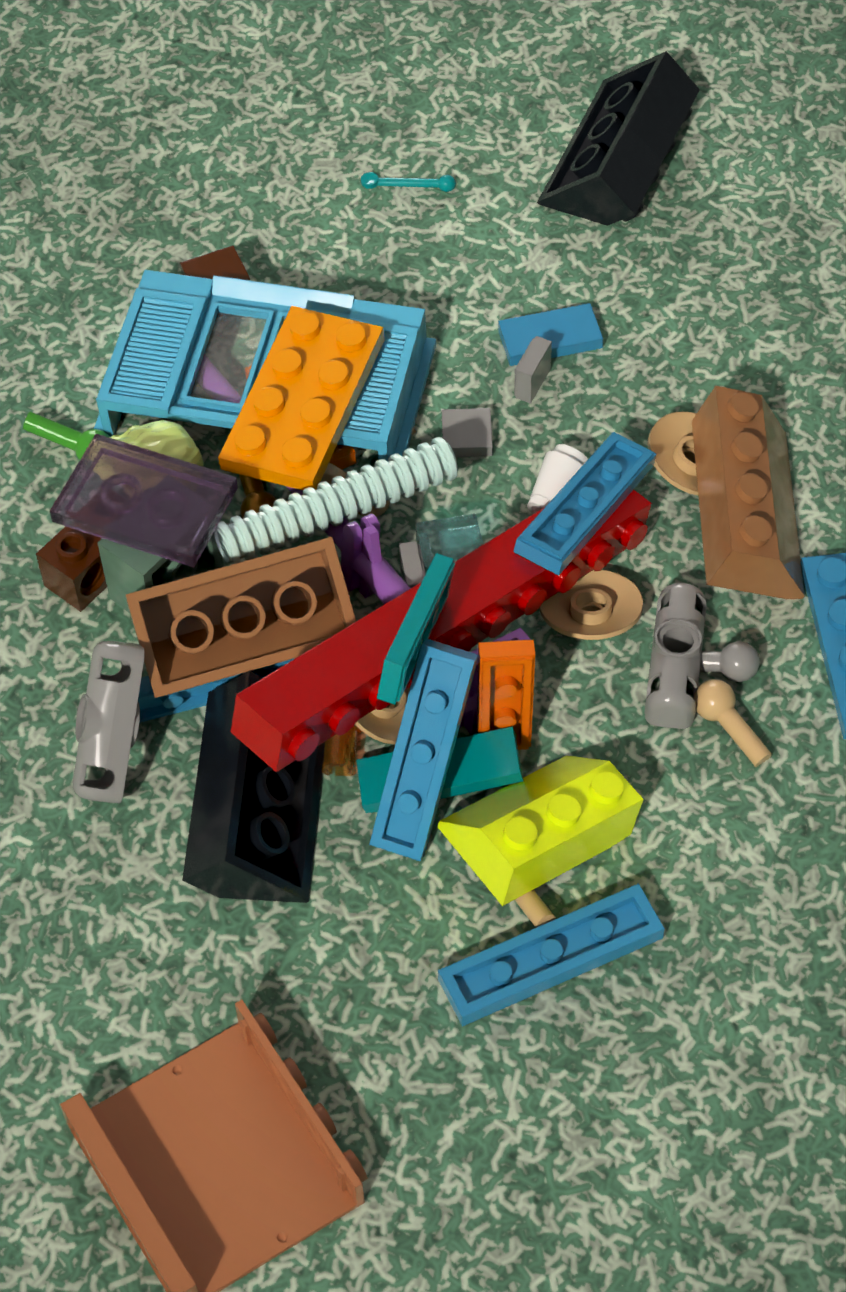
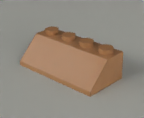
(746, 496)
(240, 616)

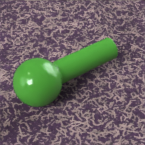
(60, 433)

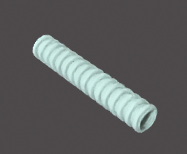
(336, 500)

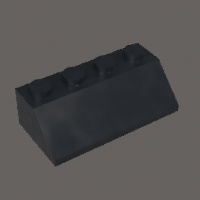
(622, 142)
(248, 823)

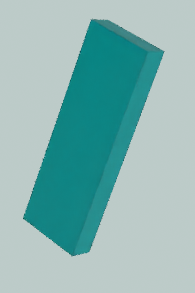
(415, 629)
(476, 765)

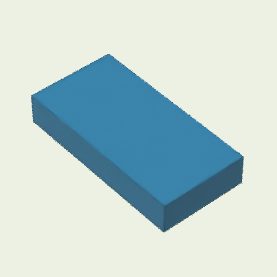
(568, 328)

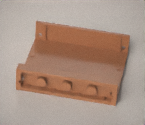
(218, 1158)

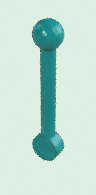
(371, 180)

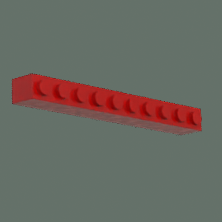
(340, 678)

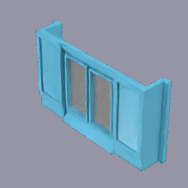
(201, 342)

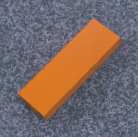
(506, 688)

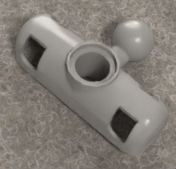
(682, 631)
(108, 721)

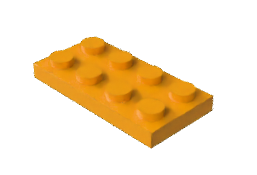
(302, 399)

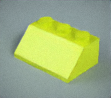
(543, 824)

